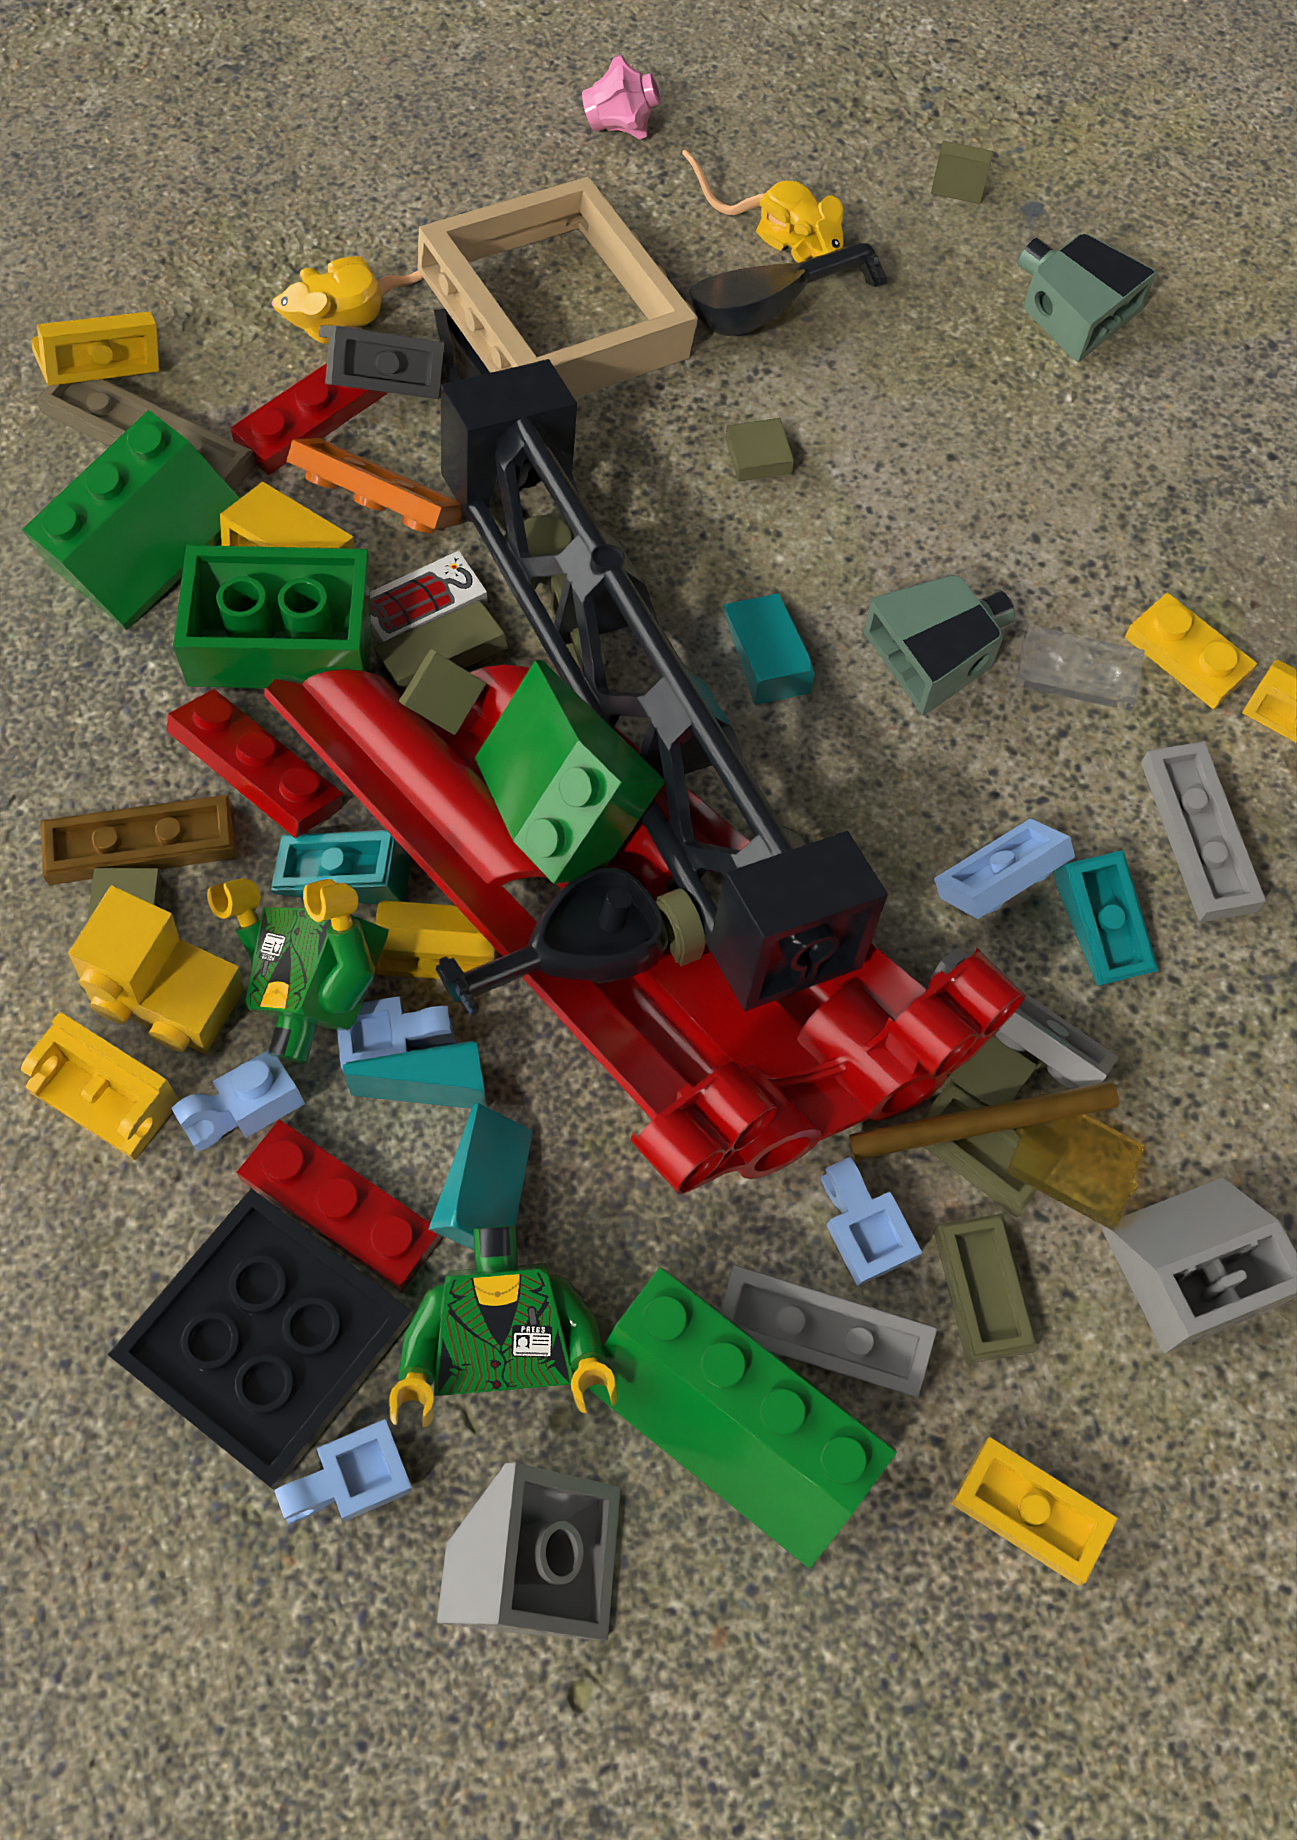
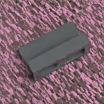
(383, 361)

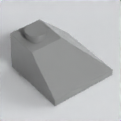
(534, 1557)

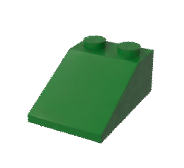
(563, 778)

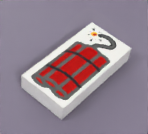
(424, 596)

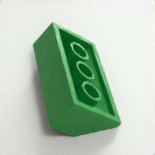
(740, 1417)

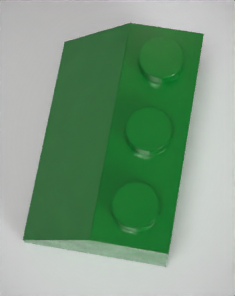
(129, 517)
(271, 614)

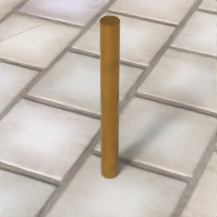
(983, 1120)

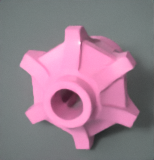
(622, 99)

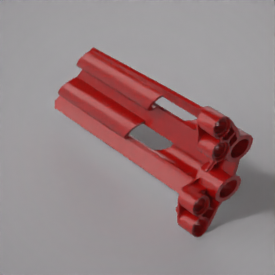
(715, 1080)

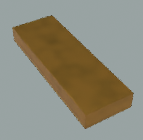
(138, 838)

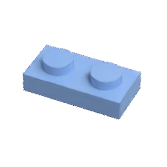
(1004, 868)

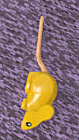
(788, 216)
(341, 297)

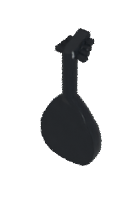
(752, 296)
(591, 930)

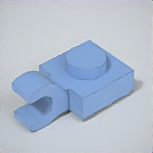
(386, 1030)
(247, 1098)
(869, 1230)
(357, 1474)

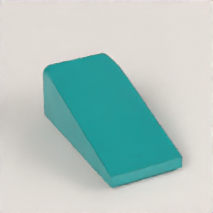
(769, 649)
(364, 860)
(1106, 917)
(426, 1076)
(483, 1177)

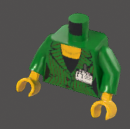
(305, 961)
(500, 1332)

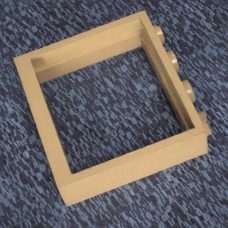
(586, 366)

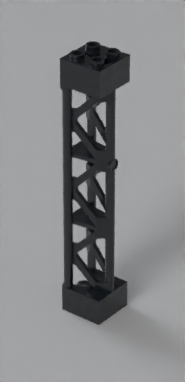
(784, 907)

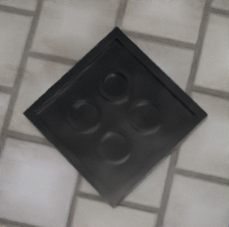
(262, 1338)

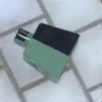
(1083, 291)
(937, 636)

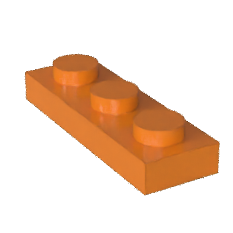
(374, 485)

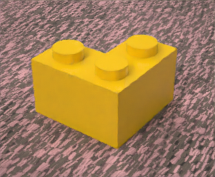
(147, 974)

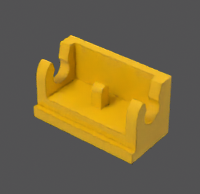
(274, 520)
(98, 1086)

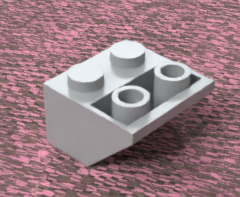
(1204, 1262)

